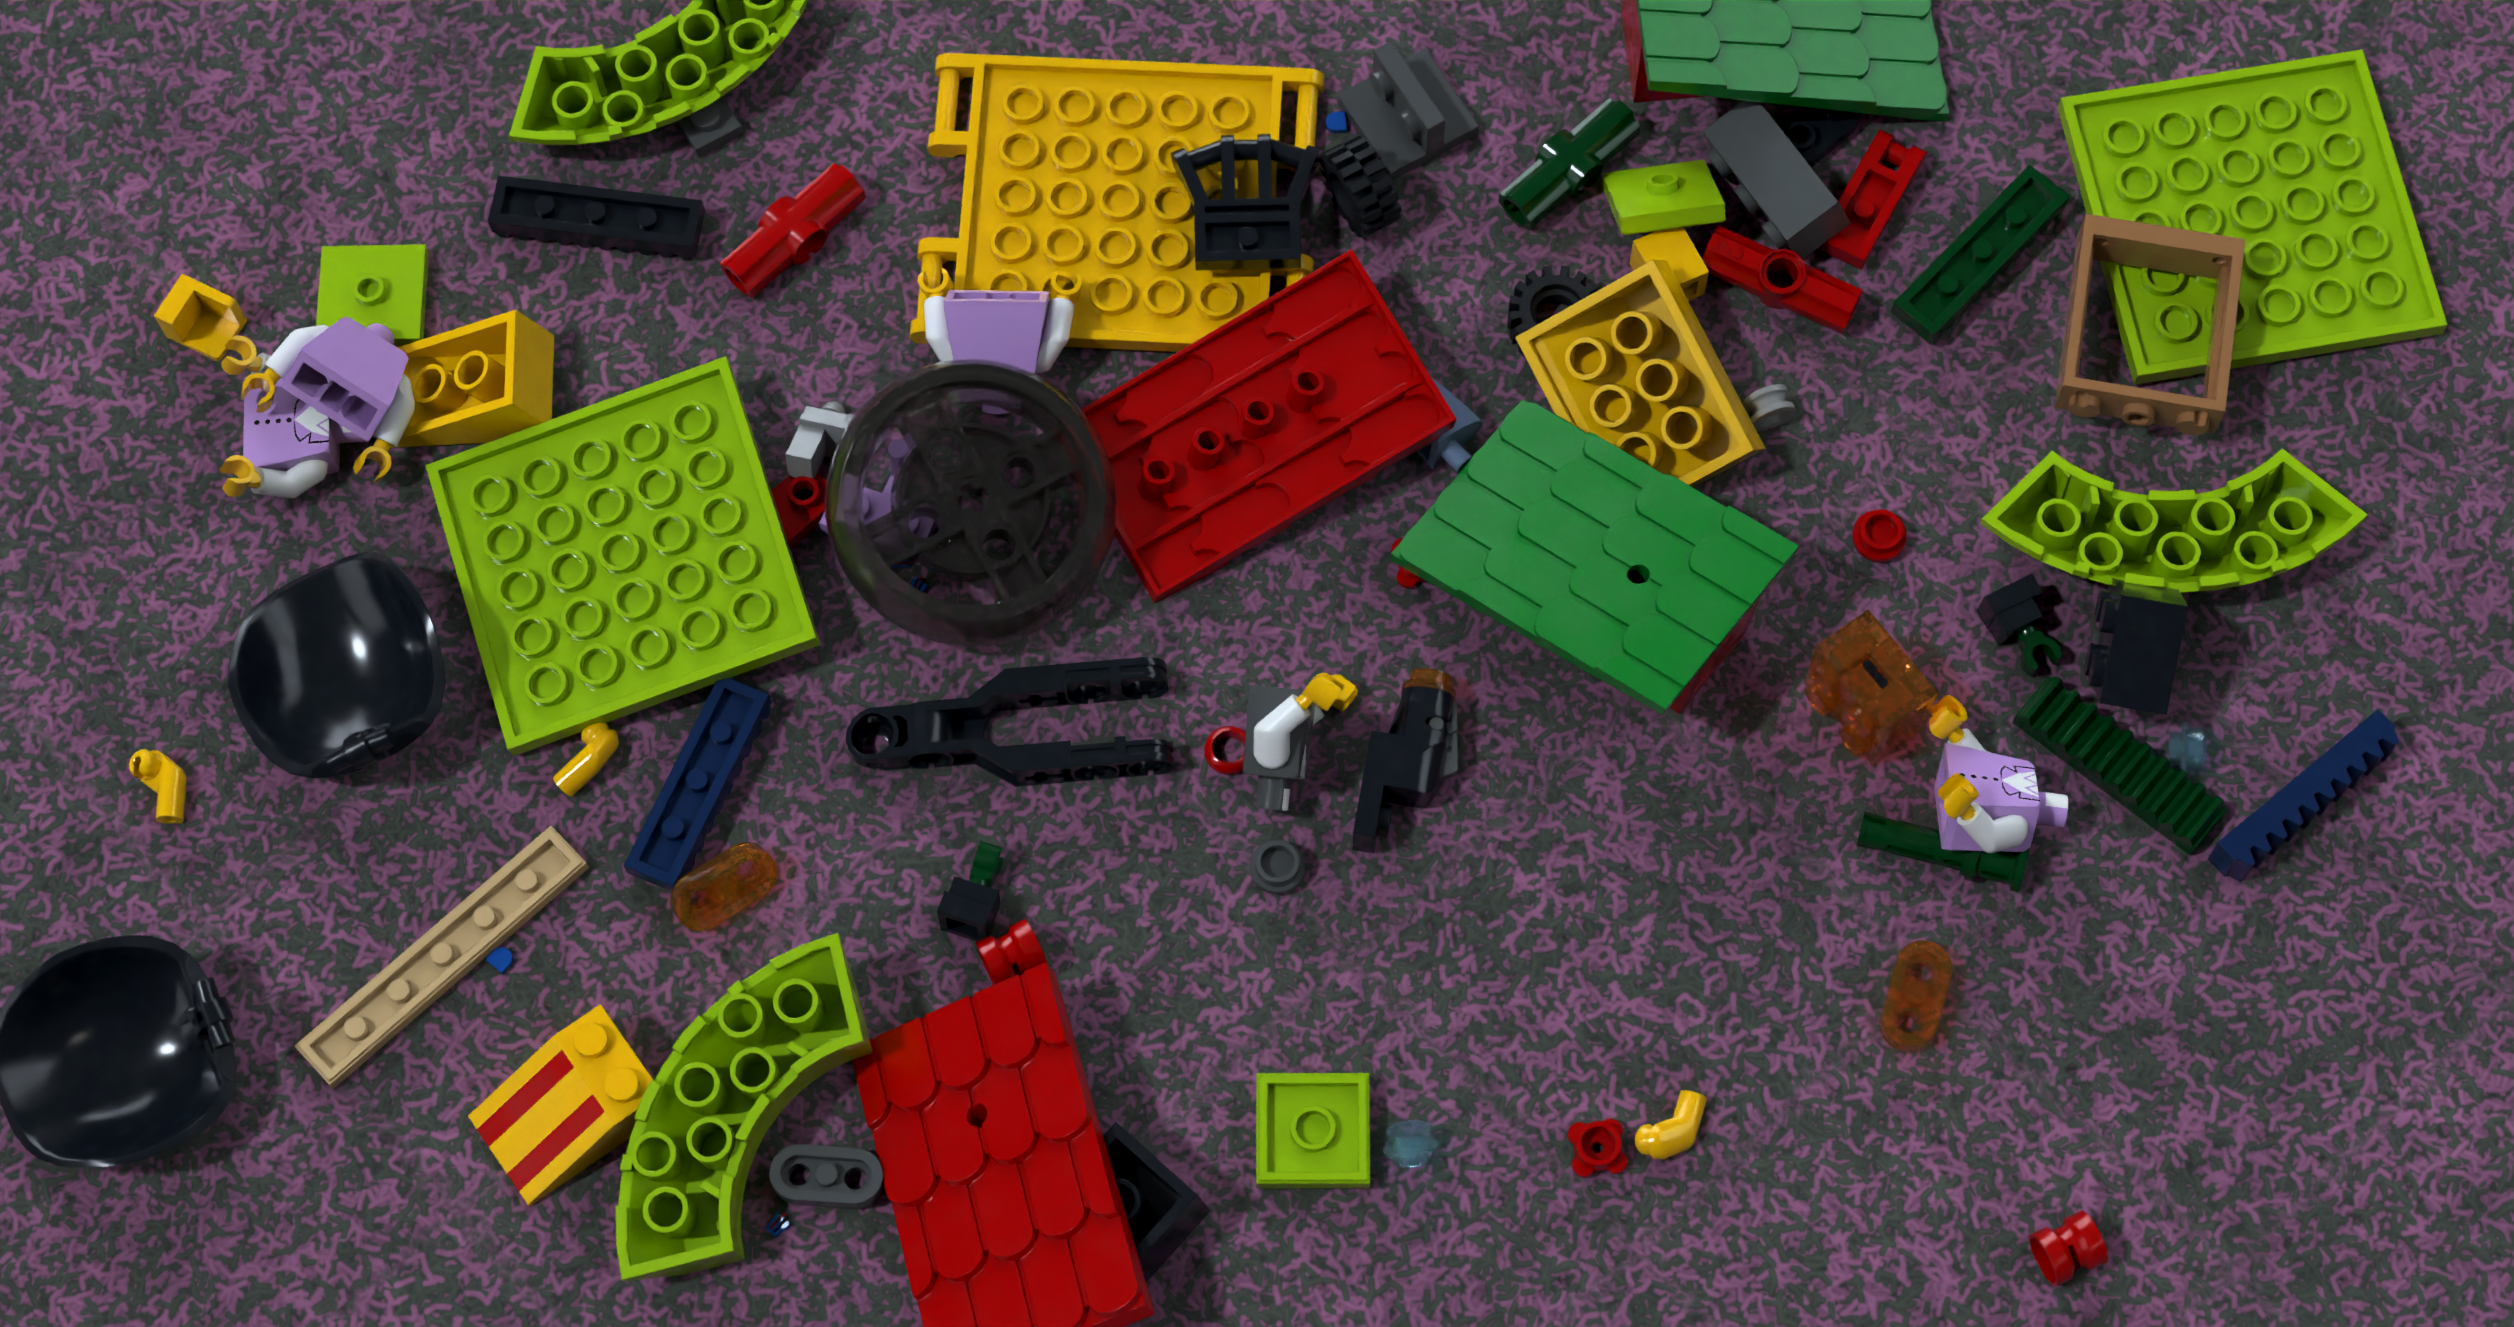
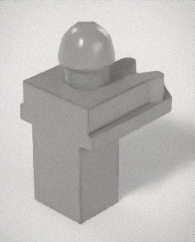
(816, 438)

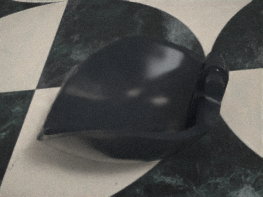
(338, 668)
(114, 1053)

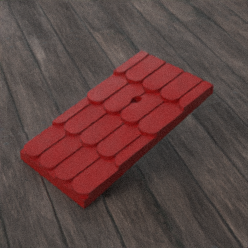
(1263, 424)
(1000, 1165)

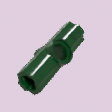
(1569, 163)

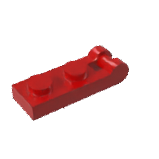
(1873, 197)

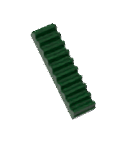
(1980, 254)
(2120, 764)

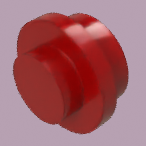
(1879, 535)

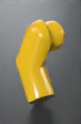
(599, 747)
(165, 779)
(1676, 1133)

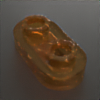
(724, 889)
(1915, 998)

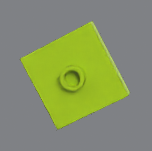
(1663, 197)
(375, 287)
(1312, 1130)

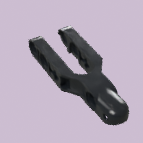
(954, 729)

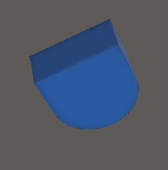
(1336, 122)
(500, 959)

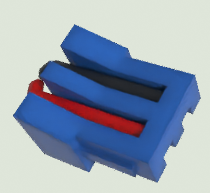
(919, 585)
(778, 1224)

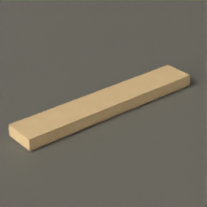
(441, 957)

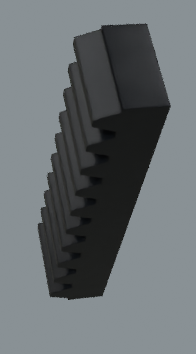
(596, 217)

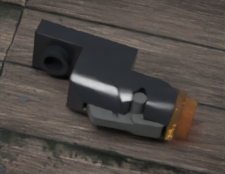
(1411, 758)

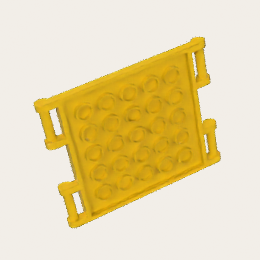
(1081, 179)

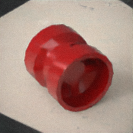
(1011, 953)
(2068, 1248)

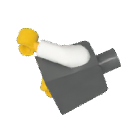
(1281, 733)

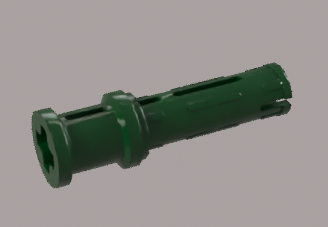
(1925, 845)

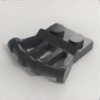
(1247, 230)

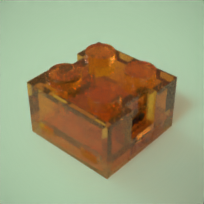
(1869, 688)

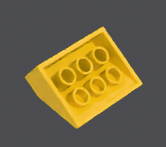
(1643, 377)

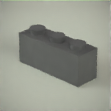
(1774, 179)

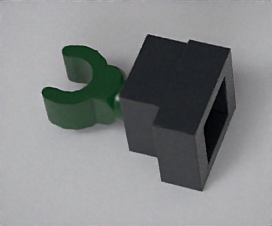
(2014, 614)
(972, 905)

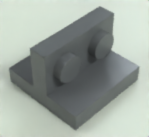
(1407, 110)

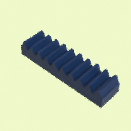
(698, 783)
(2305, 797)

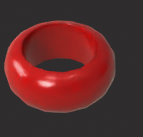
(1216, 764)

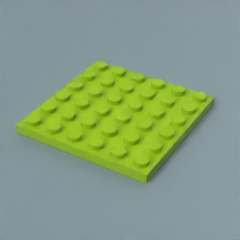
(2269, 157)
(621, 556)

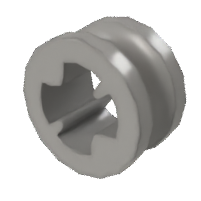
(1769, 407)

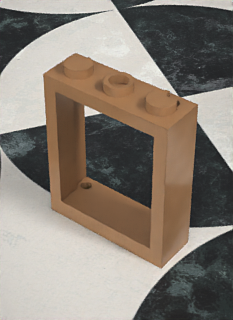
(2163, 250)

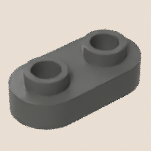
(828, 1176)

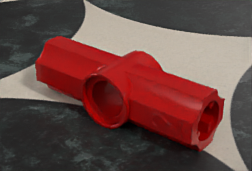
(793, 230)
(1811, 295)

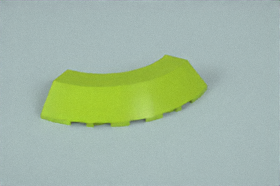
(653, 80)
(2174, 538)
(718, 1101)

